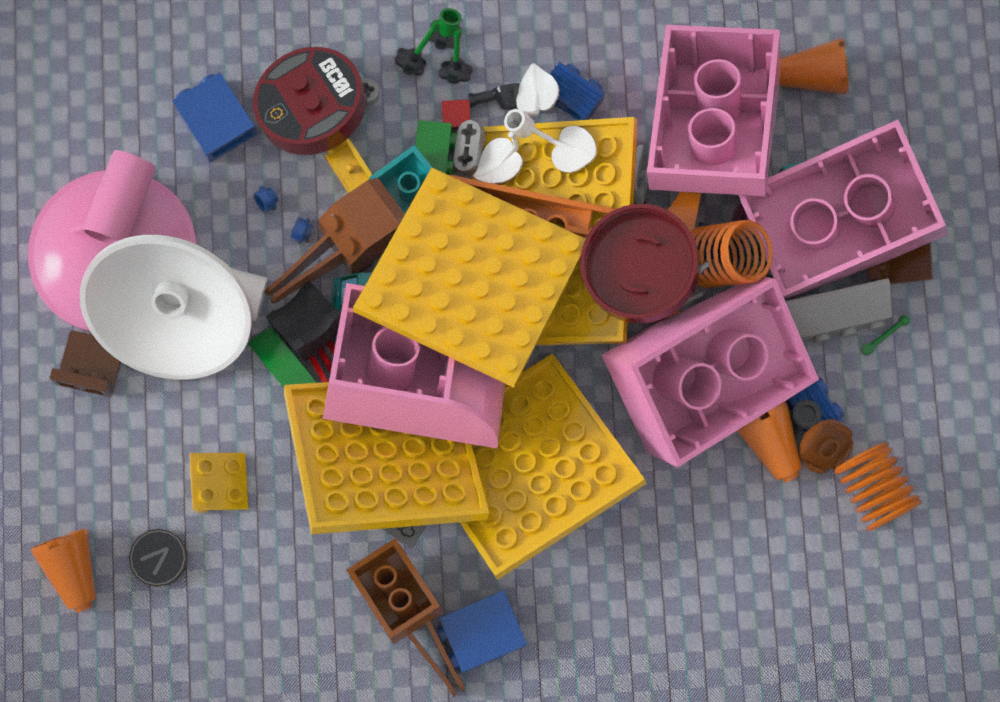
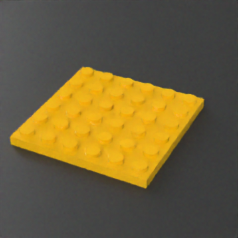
(471, 277)
(549, 470)
(377, 476)

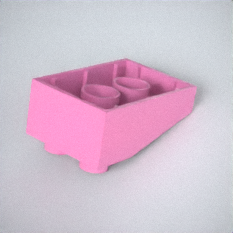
(715, 110)
(845, 211)
(710, 370)

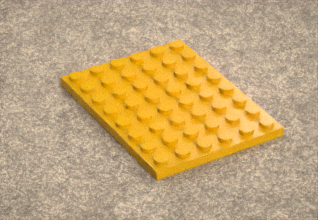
(603, 182)

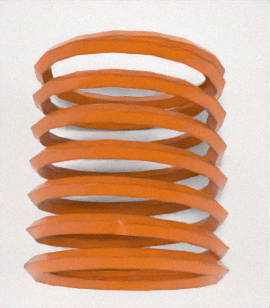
(724, 233)
(903, 506)

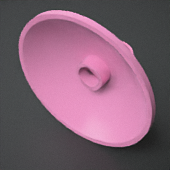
(90, 217)

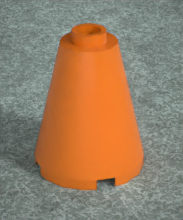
(817, 69)
(774, 442)
(69, 568)

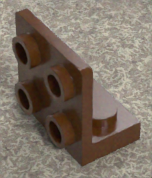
(906, 268)
(86, 366)

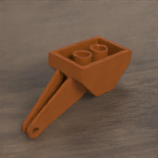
(357, 231)
(400, 600)

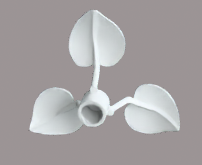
(536, 92)

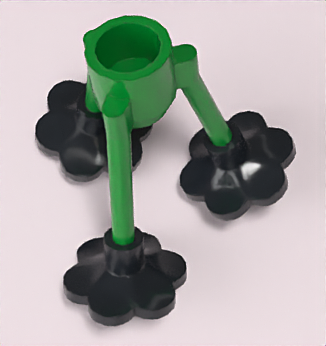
(443, 33)

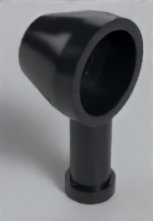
(504, 95)

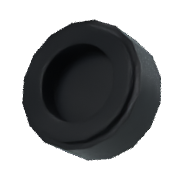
(806, 414)

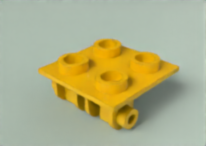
(218, 481)

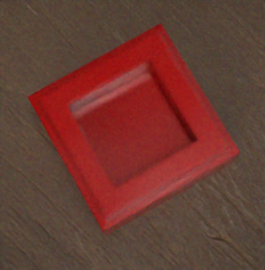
(455, 112)

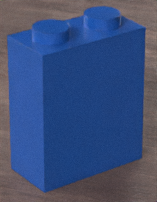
(214, 116)
(481, 632)

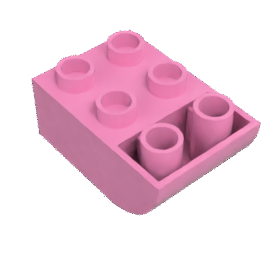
(406, 386)

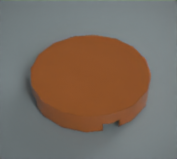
(826, 445)

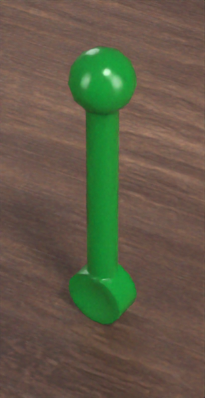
(867, 349)

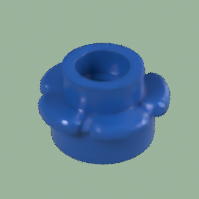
(266, 199)
(301, 229)

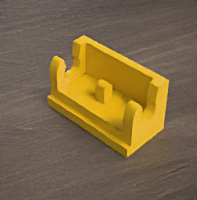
(348, 165)

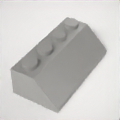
(842, 311)

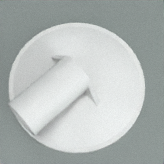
(169, 306)

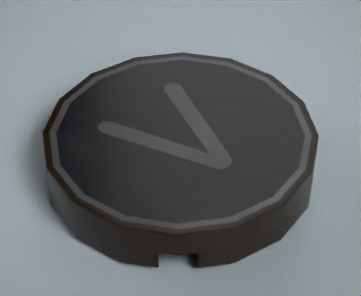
(158, 558)

